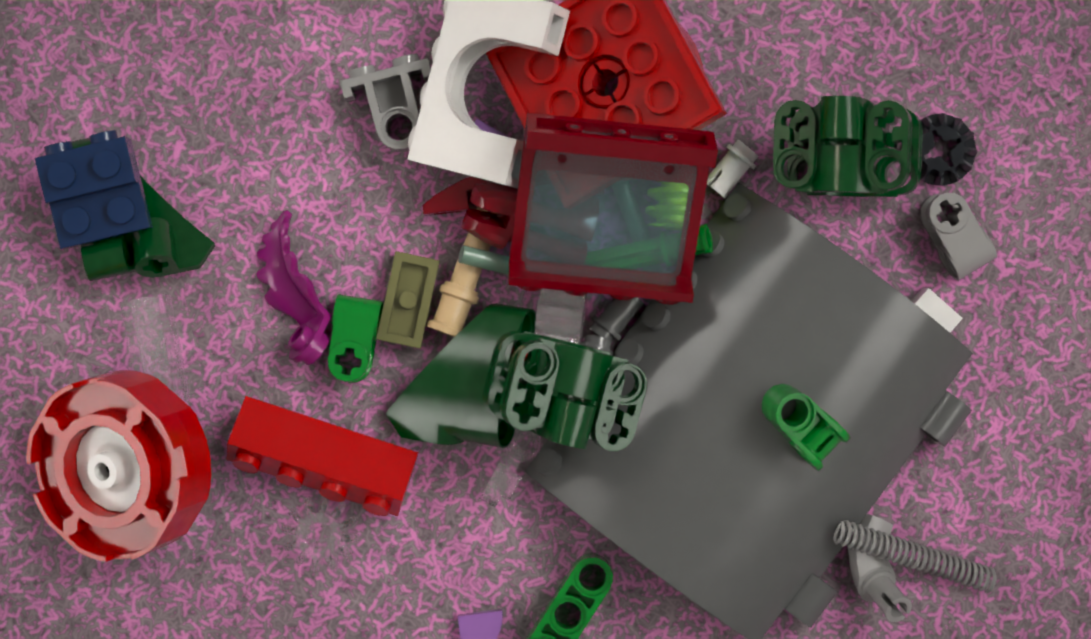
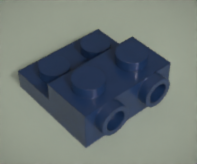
(93, 189)

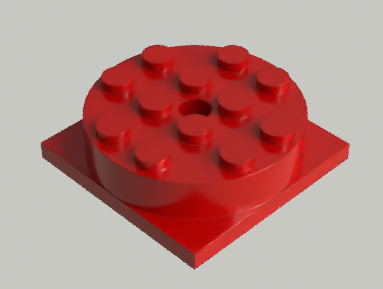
(607, 39)

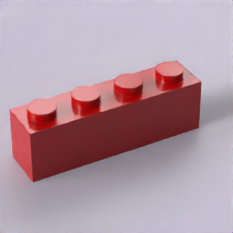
(320, 457)

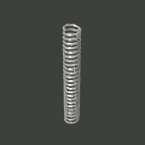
(952, 559)

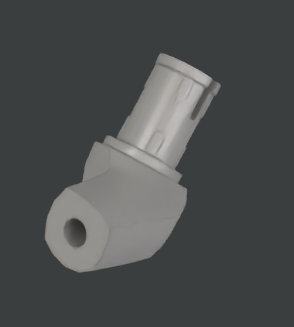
(875, 576)

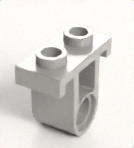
(389, 94)

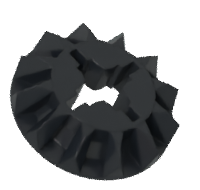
(961, 157)

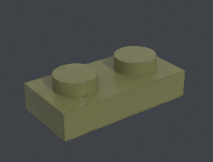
(408, 299)

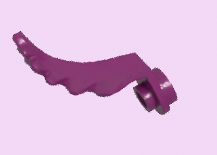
(293, 293)

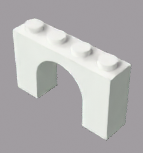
(444, 131)

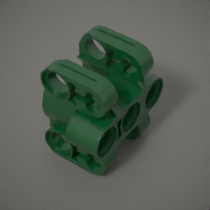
(847, 147)
(564, 391)

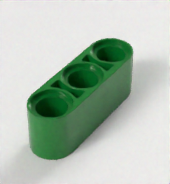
(576, 592)

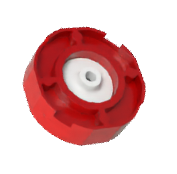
(119, 465)

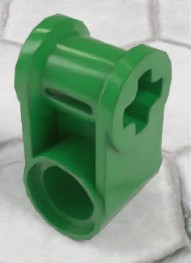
(354, 328)
(808, 429)

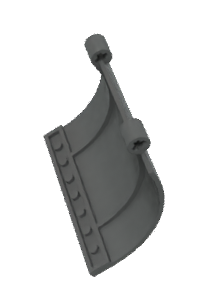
(708, 482)

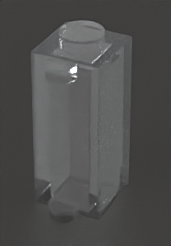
(155, 341)

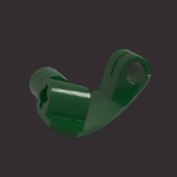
(155, 252)
(446, 396)

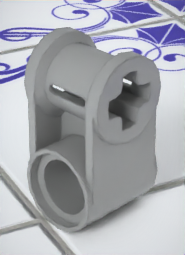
(961, 241)

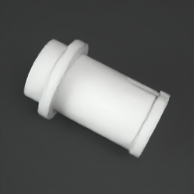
(731, 168)

